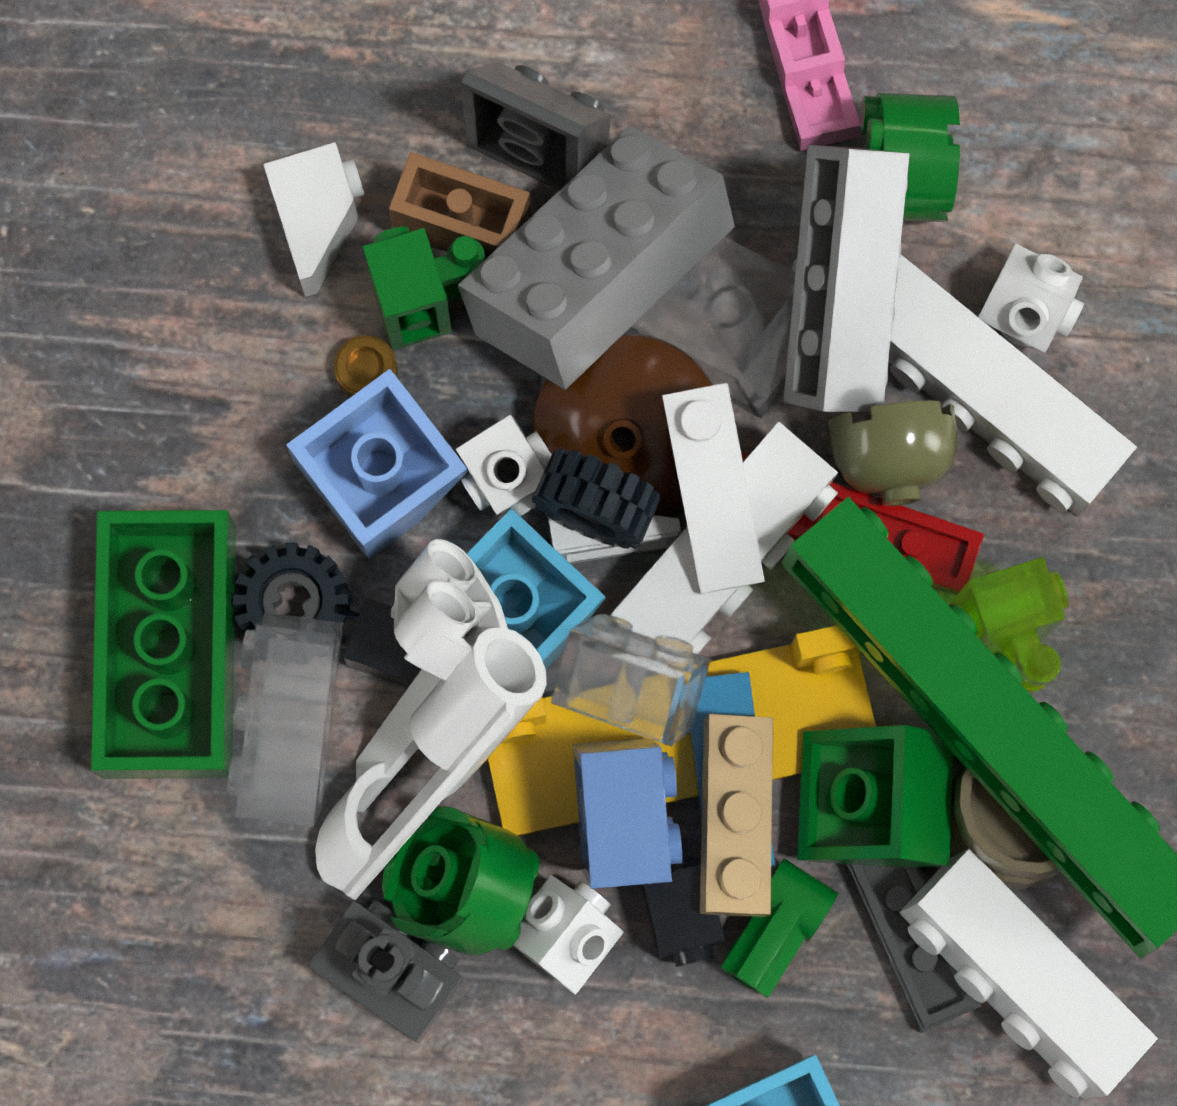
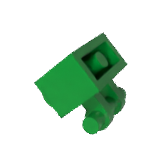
(414, 285)

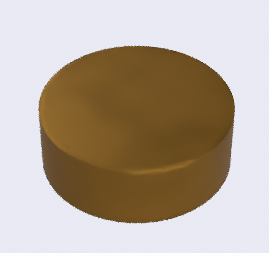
(361, 362)

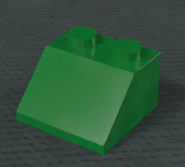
(875, 797)

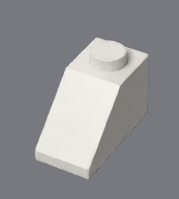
(315, 207)

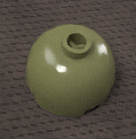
(895, 449)

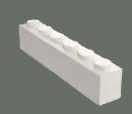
(1000, 394)

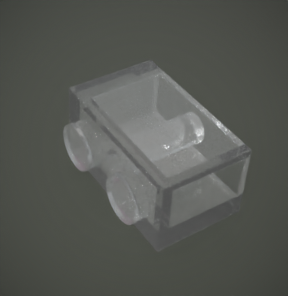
(631, 679)

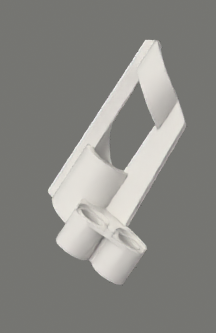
(457, 710)

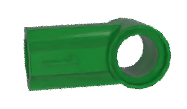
(772, 941)

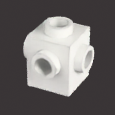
(1033, 299)
(486, 453)
(567, 932)

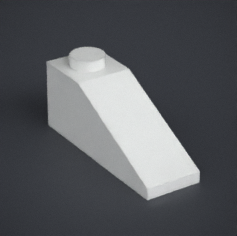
(713, 488)

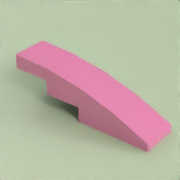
(811, 71)

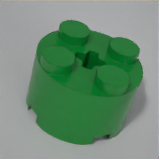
(918, 127)
(461, 883)

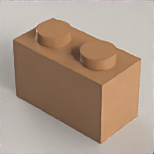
(456, 204)

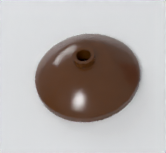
(623, 391)

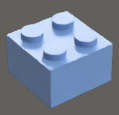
(624, 812)

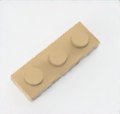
(736, 816)

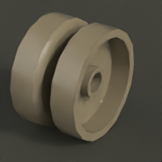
(994, 836)

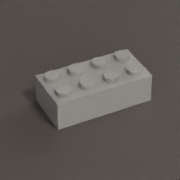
(597, 256)

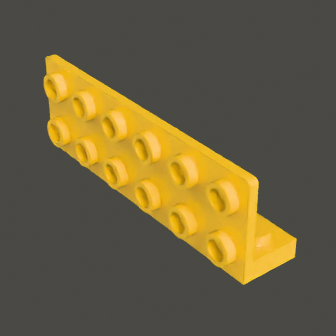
(799, 685)

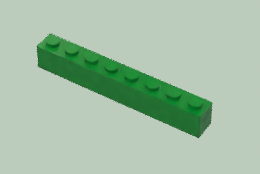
(991, 722)

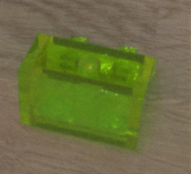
(1015, 613)

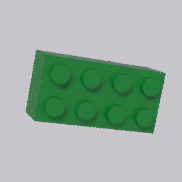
(163, 644)

